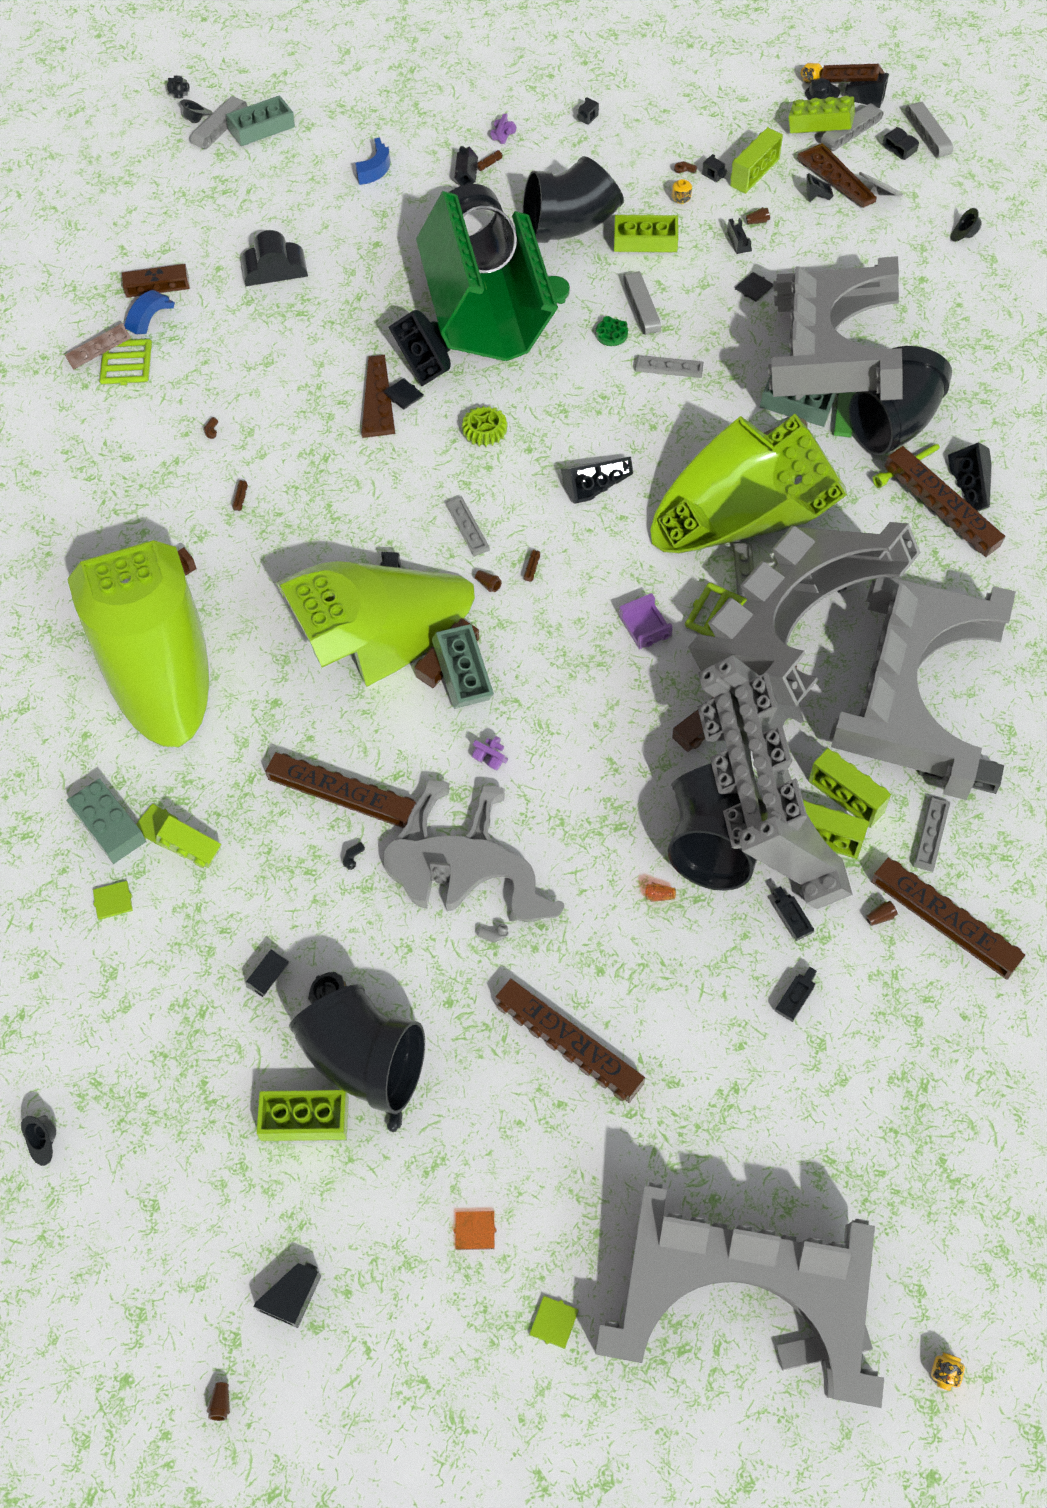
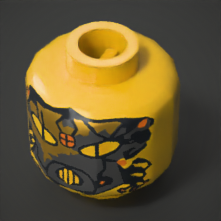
(811, 71)
(681, 191)
(948, 1371)

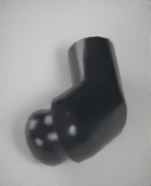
(348, 860)
(395, 1121)

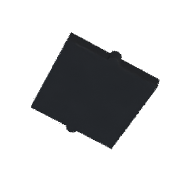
(754, 286)
(403, 393)

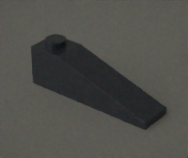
(973, 474)
(590, 479)

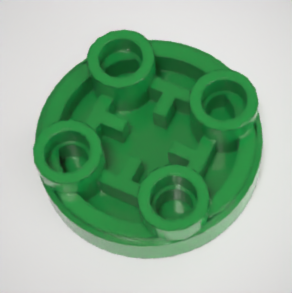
(560, 288)
(611, 331)

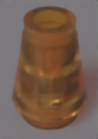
(659, 892)

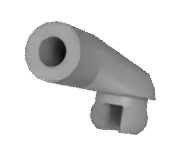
(495, 935)

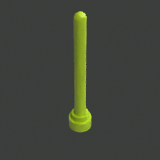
(882, 478)

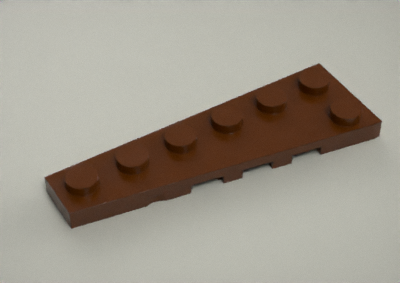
(831, 169)
(377, 410)

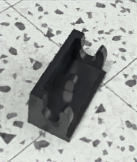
(738, 237)
(266, 973)

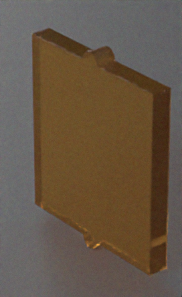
(475, 1230)

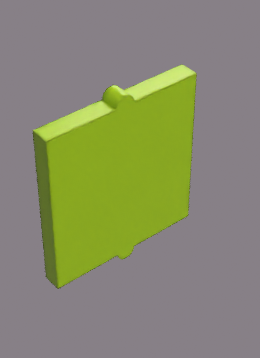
(152, 822)
(112, 900)
(554, 1322)

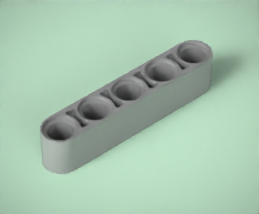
(863, 120)
(216, 124)
(929, 129)
(642, 303)

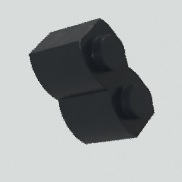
(900, 143)

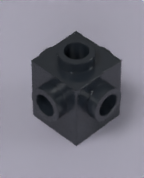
(174, 83)

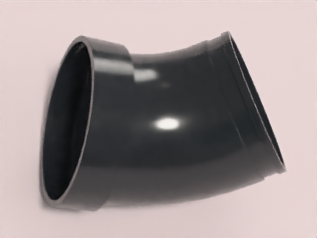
(570, 201)
(497, 241)
(892, 423)
(701, 840)
(362, 1048)

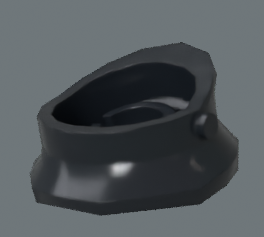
(325, 985)

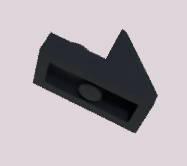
(818, 187)

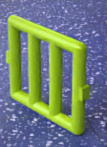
(127, 367)
(698, 604)

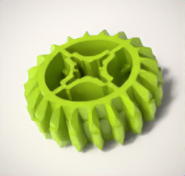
(485, 430)

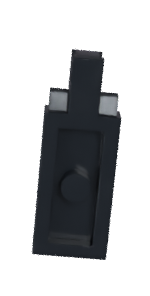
(792, 914)
(796, 995)

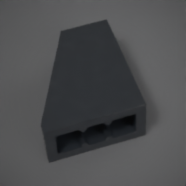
(868, 91)
(290, 1295)

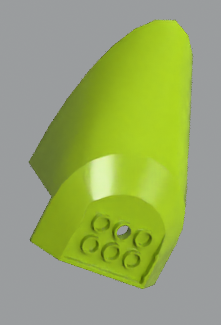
(746, 488)
(374, 612)
(146, 638)

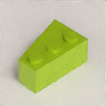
(187, 842)

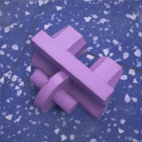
(503, 129)
(496, 757)

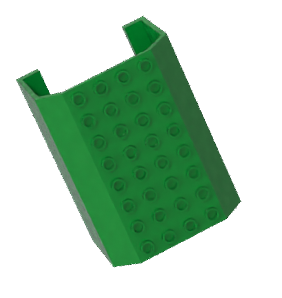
(476, 320)

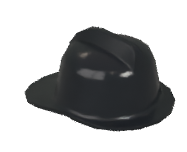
(821, 89)
(193, 110)
(967, 226)
(39, 1138)

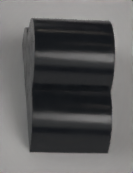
(272, 260)
(422, 346)

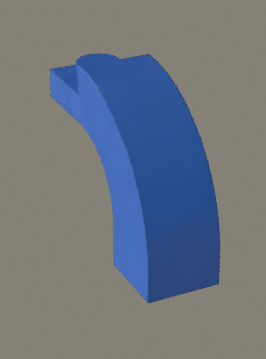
(376, 167)
(143, 310)

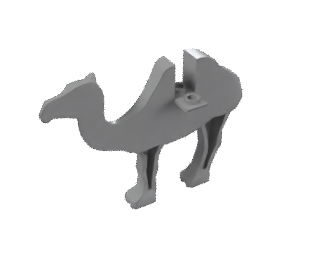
(460, 860)

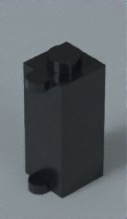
(466, 166)

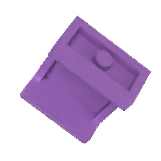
(644, 621)

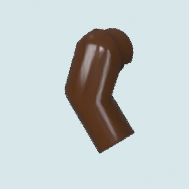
(683, 166)
(209, 429)

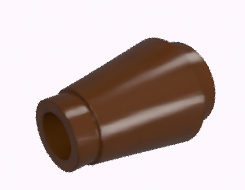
(759, 216)
(489, 581)
(884, 912)
(219, 1403)

